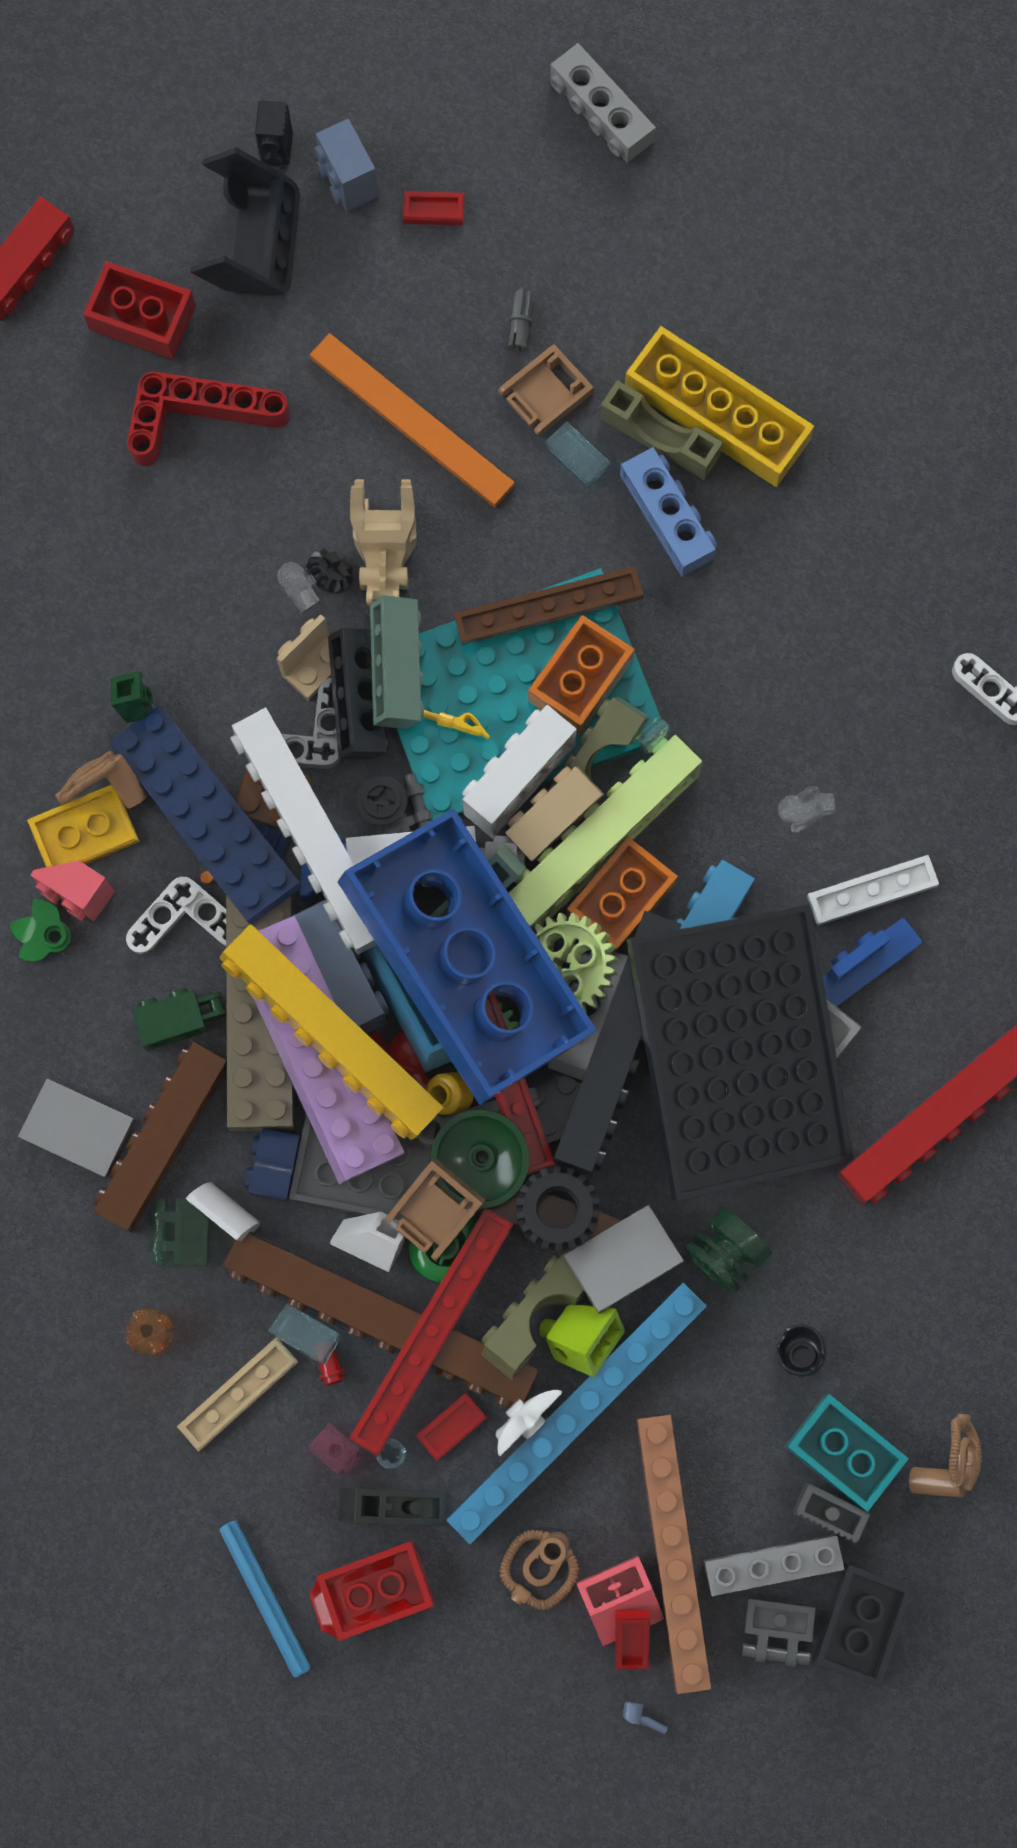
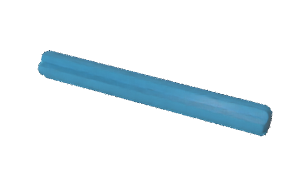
(265, 1599)

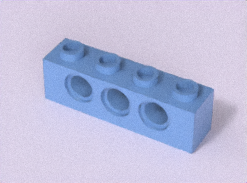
(684, 554)

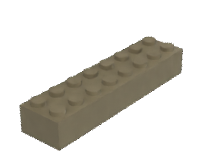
(257, 1080)

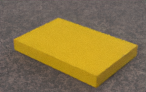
(84, 829)

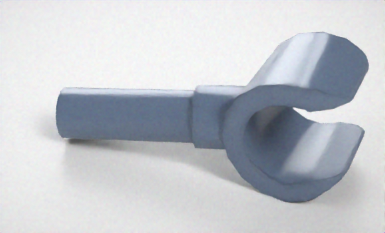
(633, 1713)

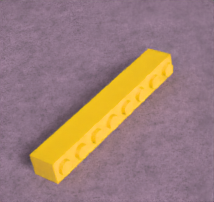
(330, 1032)

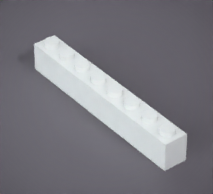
(302, 819)

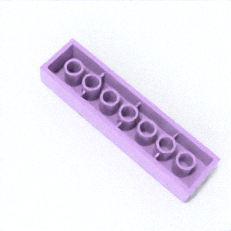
(346, 1127)

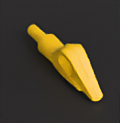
(458, 723)

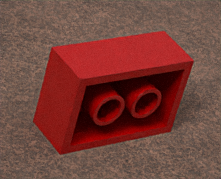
(139, 310)

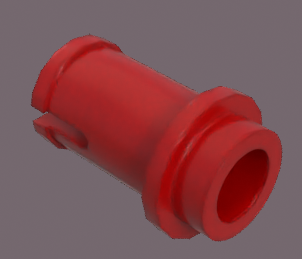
(331, 1371)

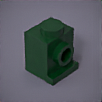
(131, 697)

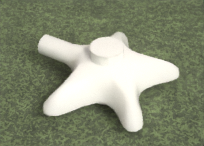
(524, 1419)

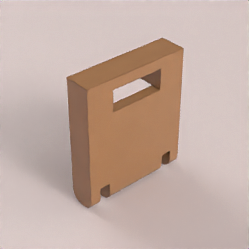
(541, 395)
(433, 1213)

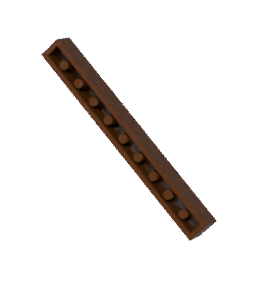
(368, 1314)

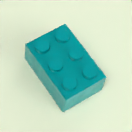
(846, 1452)

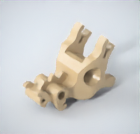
(383, 541)

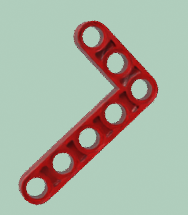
(196, 405)

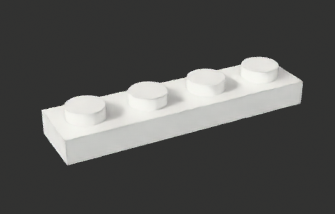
(872, 890)

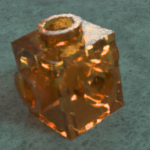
(161, 1333)

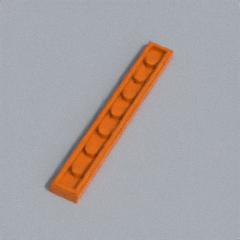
(412, 420)

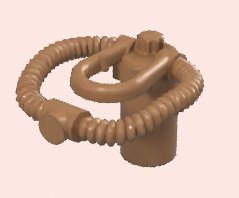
(116, 771)
(955, 1480)
(553, 1550)

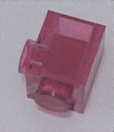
(335, 1449)

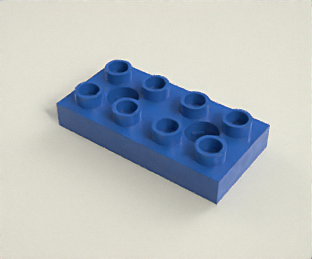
(466, 955)

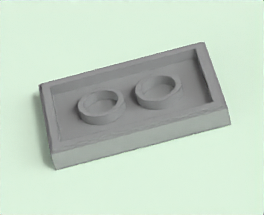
(76, 1128)
(623, 1259)

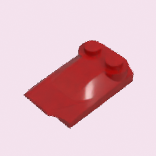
(371, 1592)

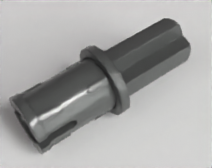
(520, 320)

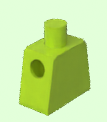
(583, 1337)

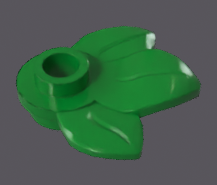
(37, 932)

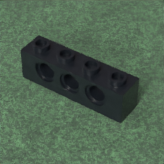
(349, 708)

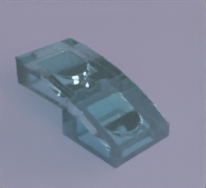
(653, 734)

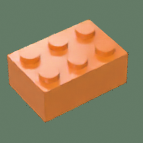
(581, 673)
(622, 891)

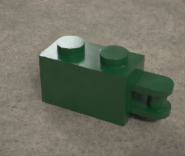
(175, 1017)

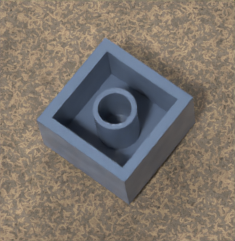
(346, 165)

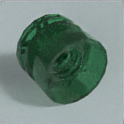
(728, 1250)

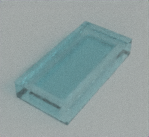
(577, 453)
(305, 1334)

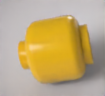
(450, 1092)

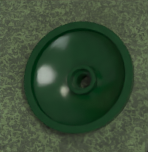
(488, 1131)

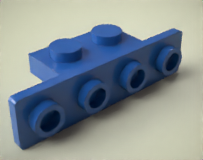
(868, 961)

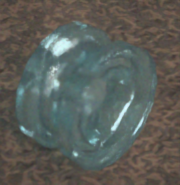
(386, 1462)

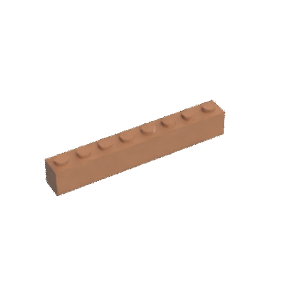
(673, 1554)

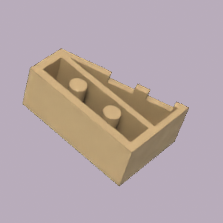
(553, 812)

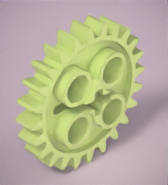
(592, 975)

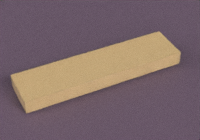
(237, 1394)

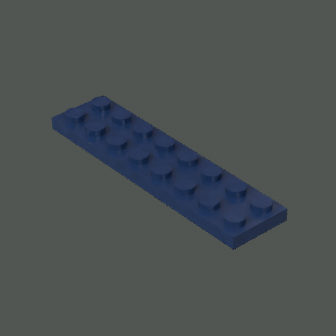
(206, 815)

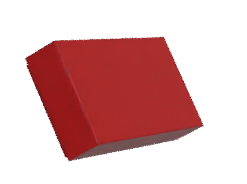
(433, 208)
(451, 1427)
(632, 1639)

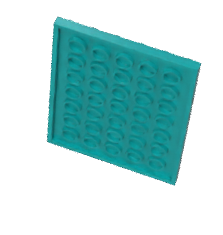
(493, 685)

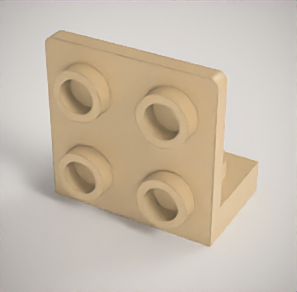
(306, 659)

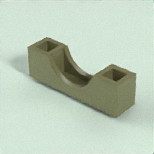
(684, 446)
(617, 725)
(512, 1342)

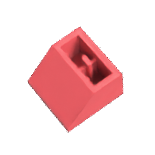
(76, 886)
(614, 1589)

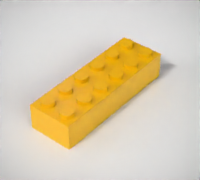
(711, 397)

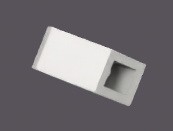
(370, 1239)

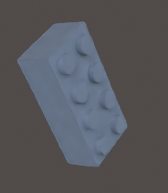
(344, 976)

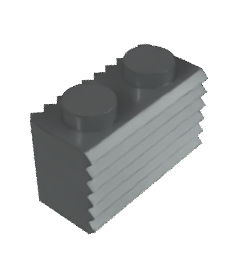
(831, 1513)

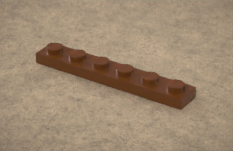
(548, 605)

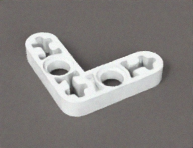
(990, 675)
(189, 906)

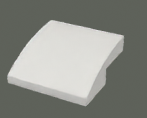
(223, 1211)

